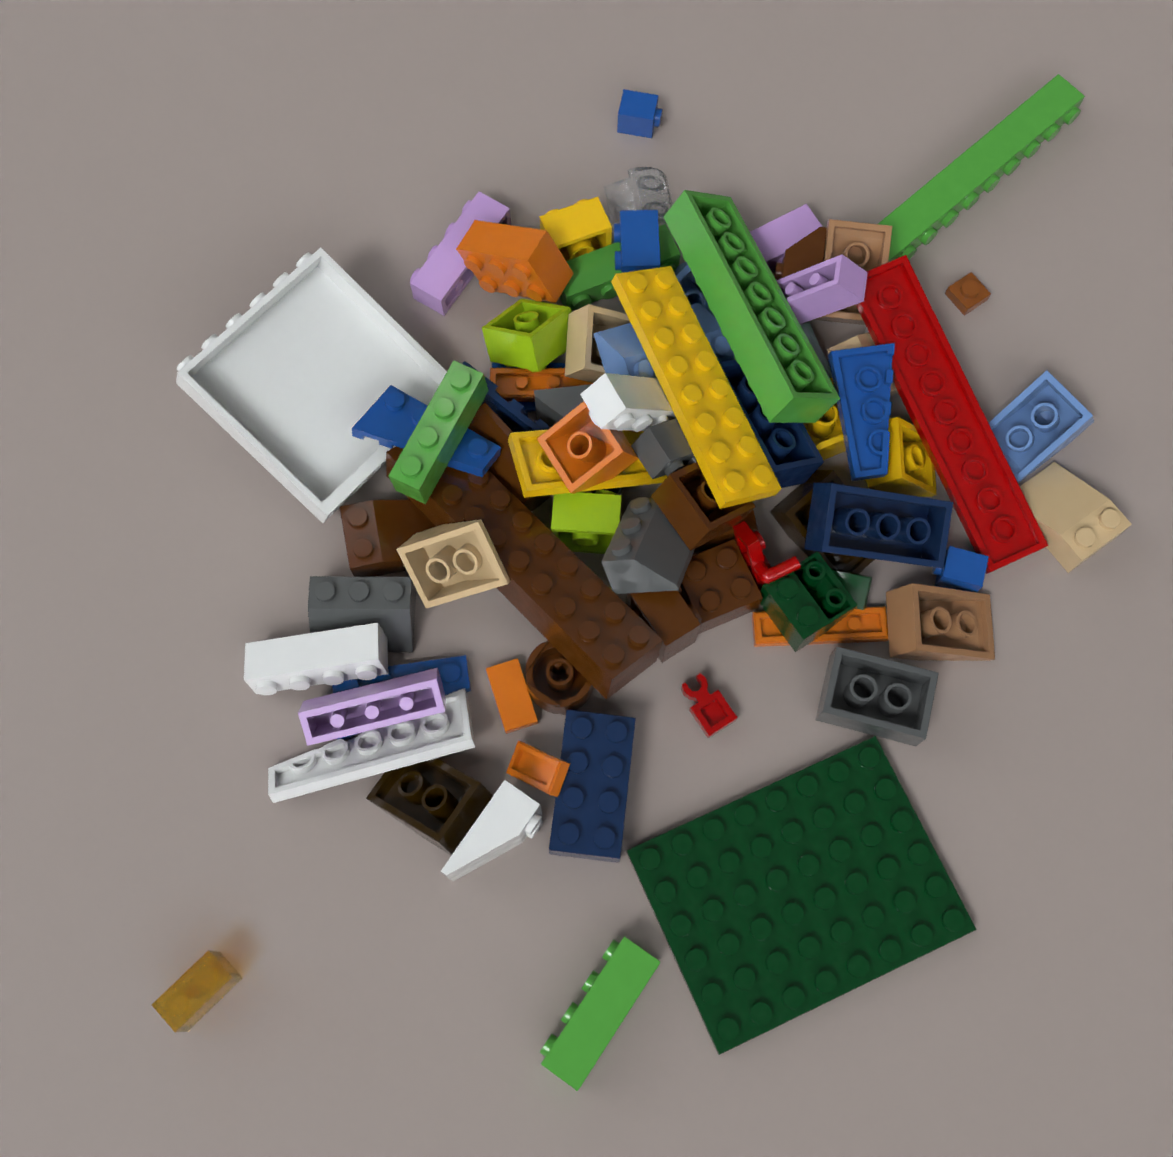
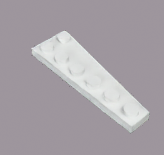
(376, 751)

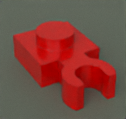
(710, 710)

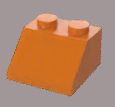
(585, 452)

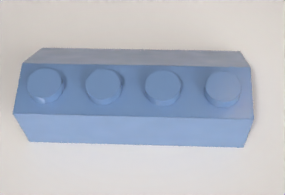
(624, 354)

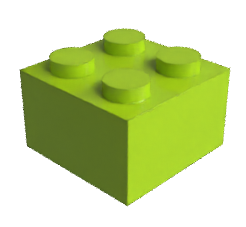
(527, 335)
(586, 520)

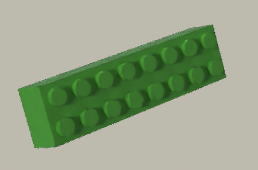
(750, 309)

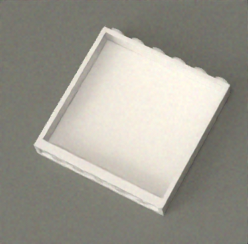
(303, 374)

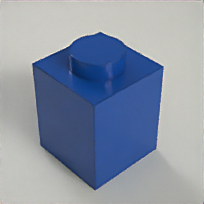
(638, 114)
(961, 570)

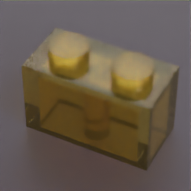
(197, 991)

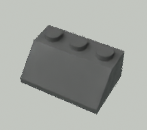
(645, 551)
(357, 601)

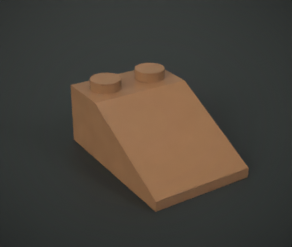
(864, 245)
(939, 624)

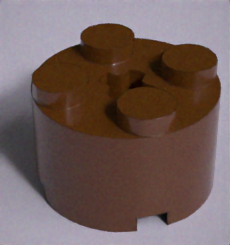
(548, 693)

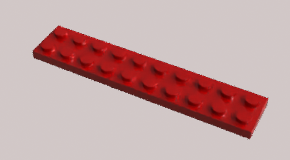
(949, 417)

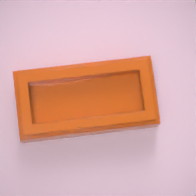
(511, 696)
(538, 768)

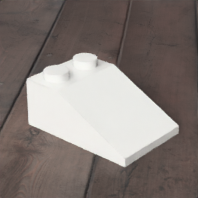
(499, 828)

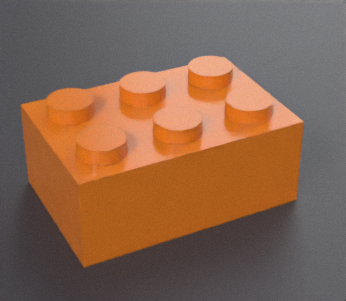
(515, 261)

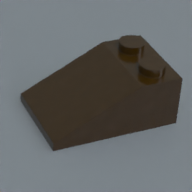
(793, 518)
(432, 801)

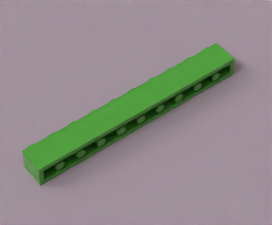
(982, 166)

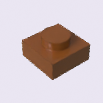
(967, 293)

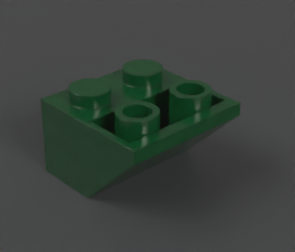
(807, 602)

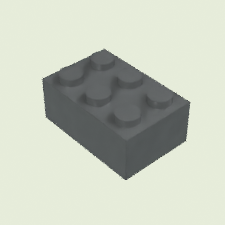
(877, 696)

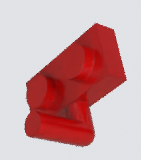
(751, 548)

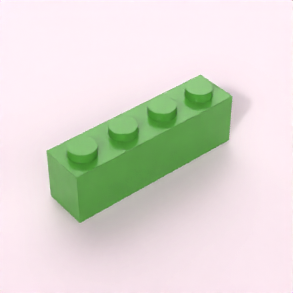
(597, 268)
(439, 432)
(600, 1013)

